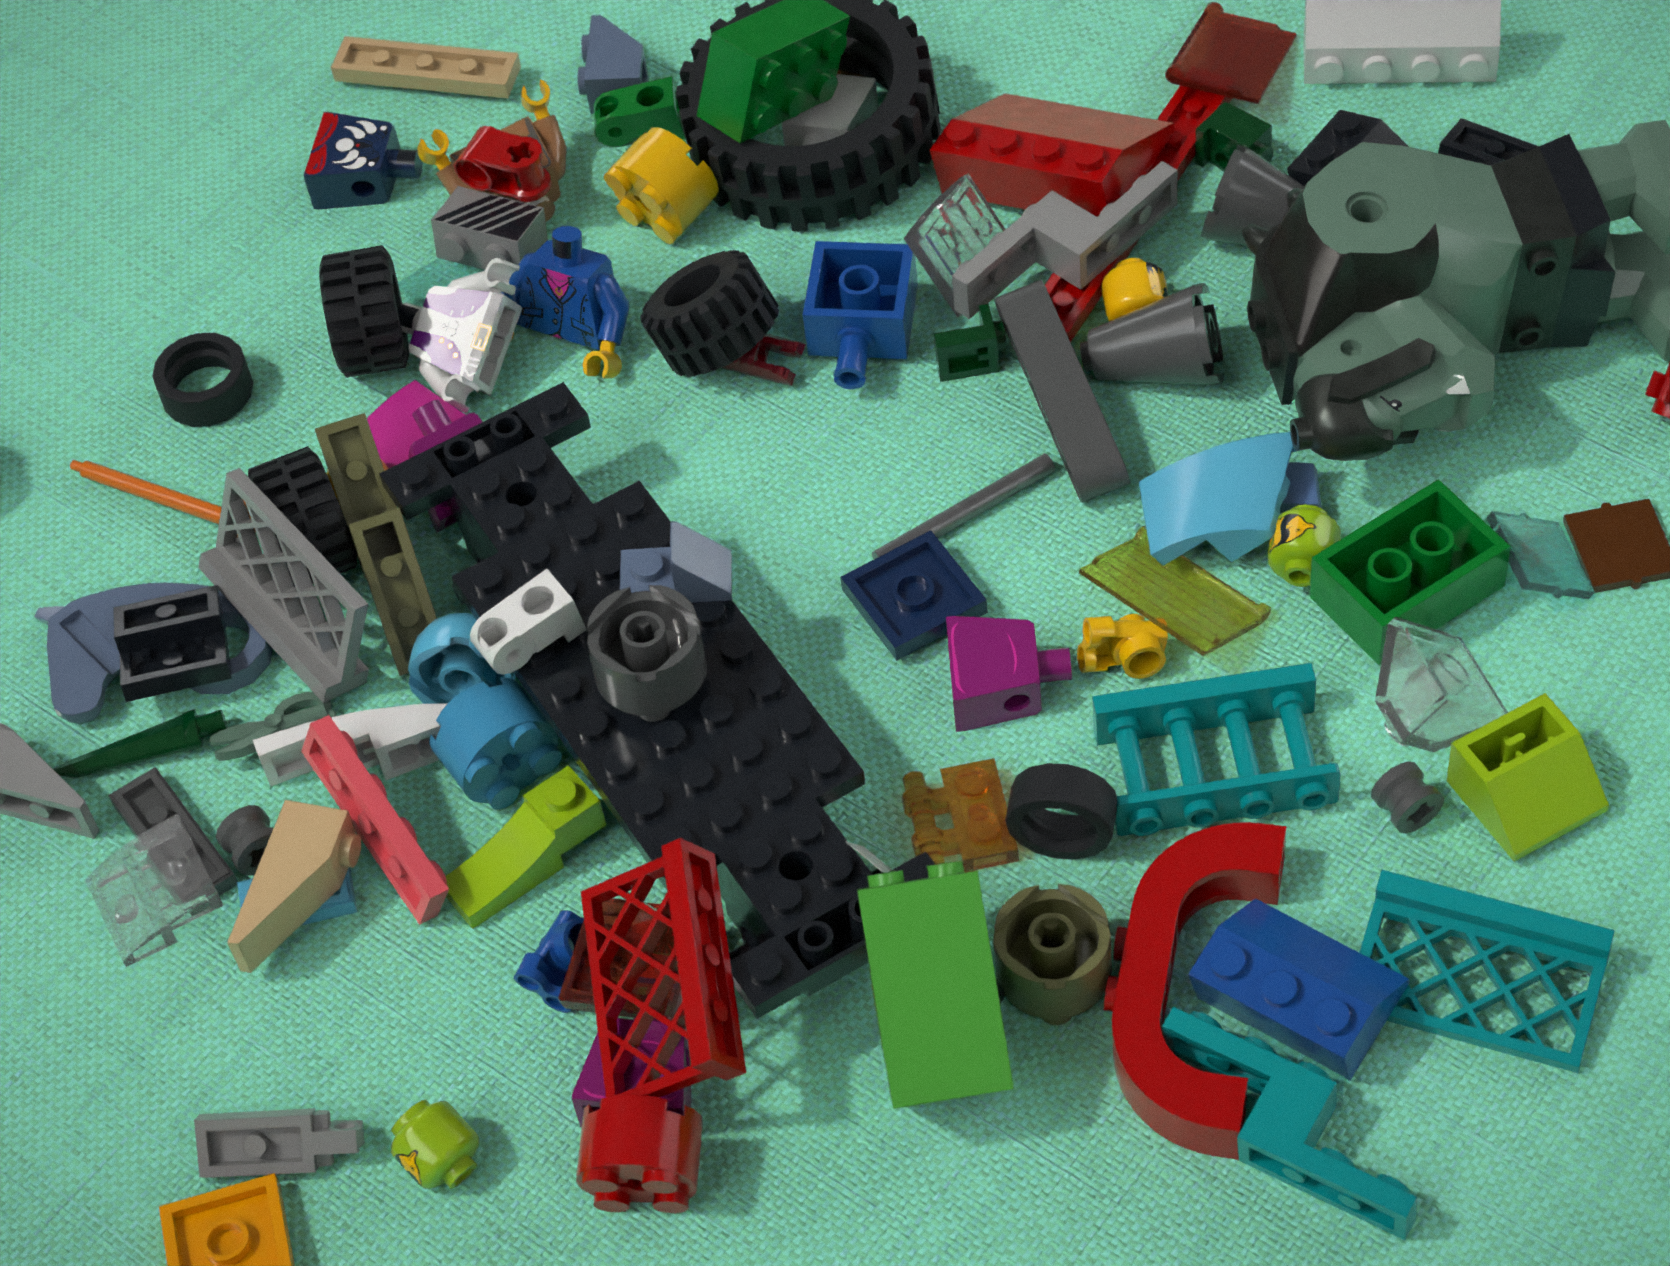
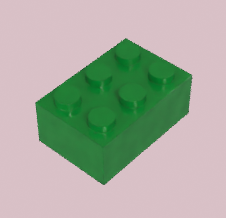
(772, 66)
(1410, 563)

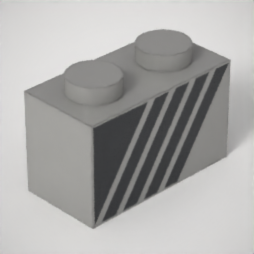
(483, 226)

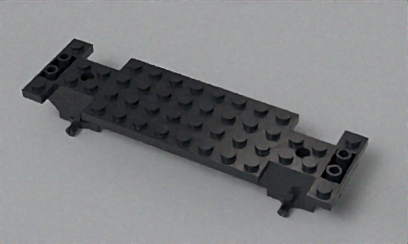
(726, 770)

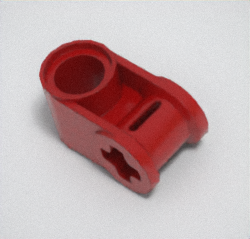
(504, 165)

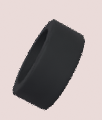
(213, 404)
(1066, 789)

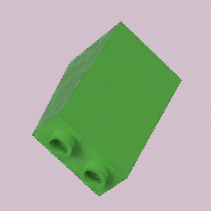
(934, 985)

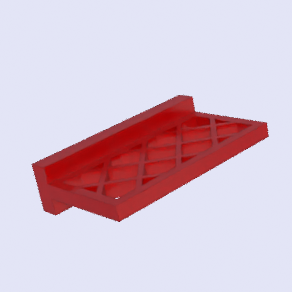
(697, 962)

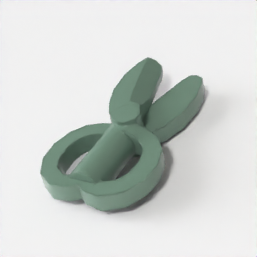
(241, 736)

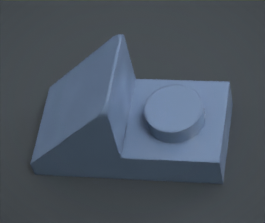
(690, 565)

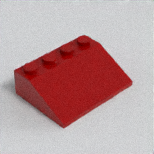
(1030, 146)

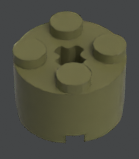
(1052, 952)

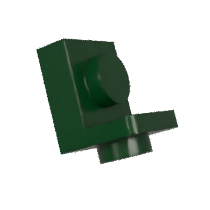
(971, 349)

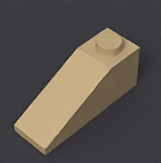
(294, 878)

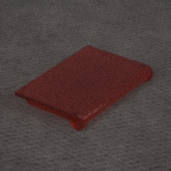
(1230, 55)

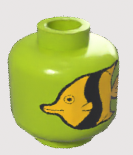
(1299, 537)
(435, 1144)

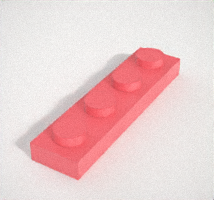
(383, 832)

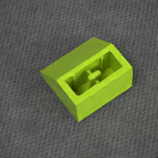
(1527, 777)

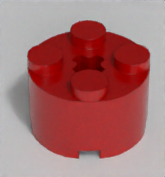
(639, 1154)

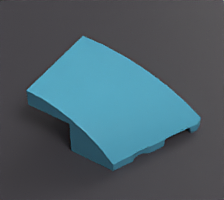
(1218, 496)

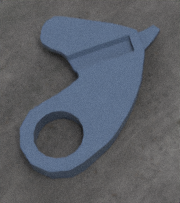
(86, 657)

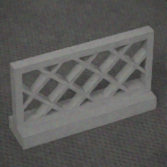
(264, 594)

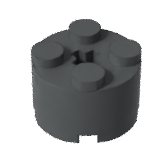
(646, 651)

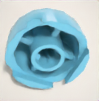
(447, 661)

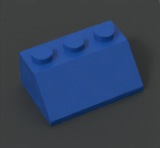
(1297, 986)

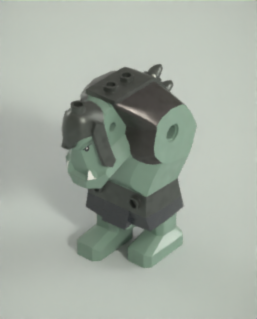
(1423, 265)

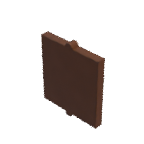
(1620, 545)

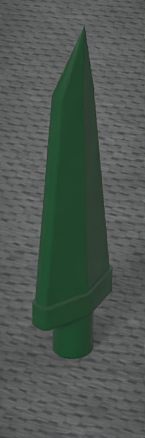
(164, 739)

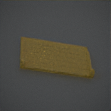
(1175, 596)

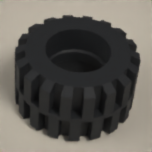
(362, 311)
(709, 313)
(306, 497)

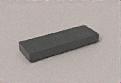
(151, 801)

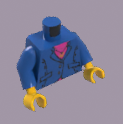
(573, 298)

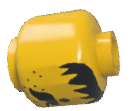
(1132, 286)

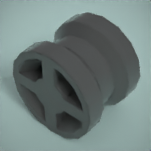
(1407, 797)
(246, 836)

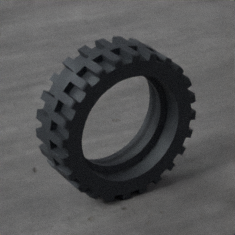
(842, 173)

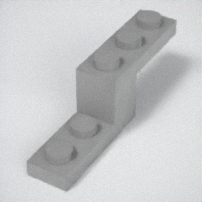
(1064, 239)

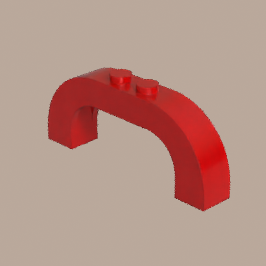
(1206, 867)

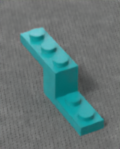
(1289, 1122)

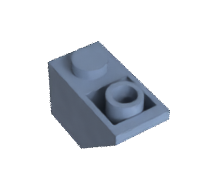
(611, 60)

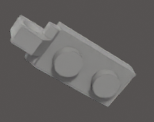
(272, 1142)

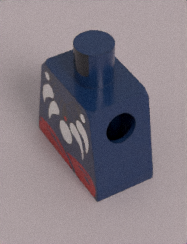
(356, 162)

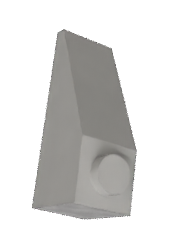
(37, 792)

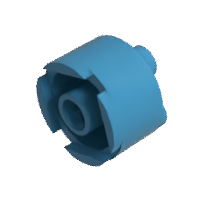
(495, 742)

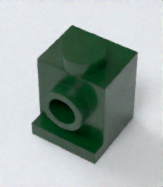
(1226, 129)

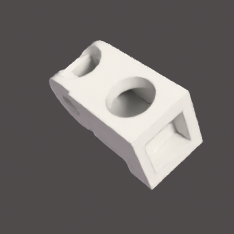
(526, 623)

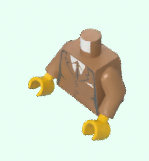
(544, 130)

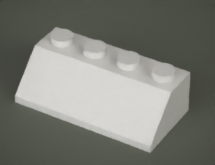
(1401, 41)

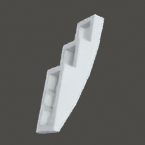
(385, 737)

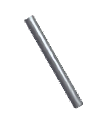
(976, 503)

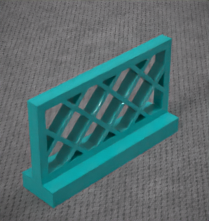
(1505, 929)

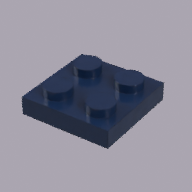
(912, 593)

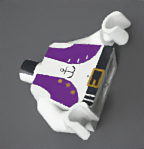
(463, 332)

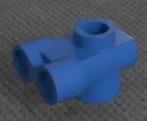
(547, 966)

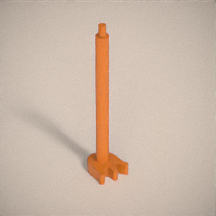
(149, 491)

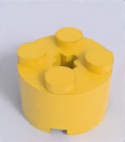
(661, 184)

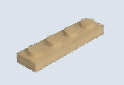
(426, 67)

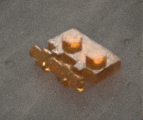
(976, 810)

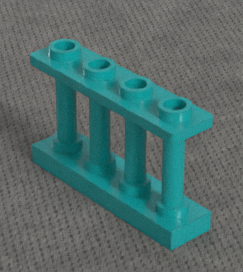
(1211, 704)

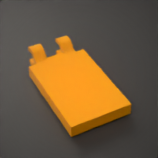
(229, 1227)

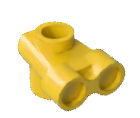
(1125, 642)

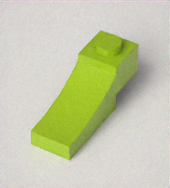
(526, 848)

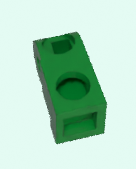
(636, 109)

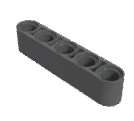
(1062, 391)

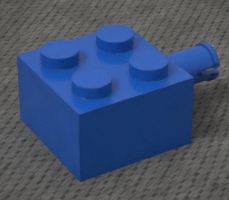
(859, 305)

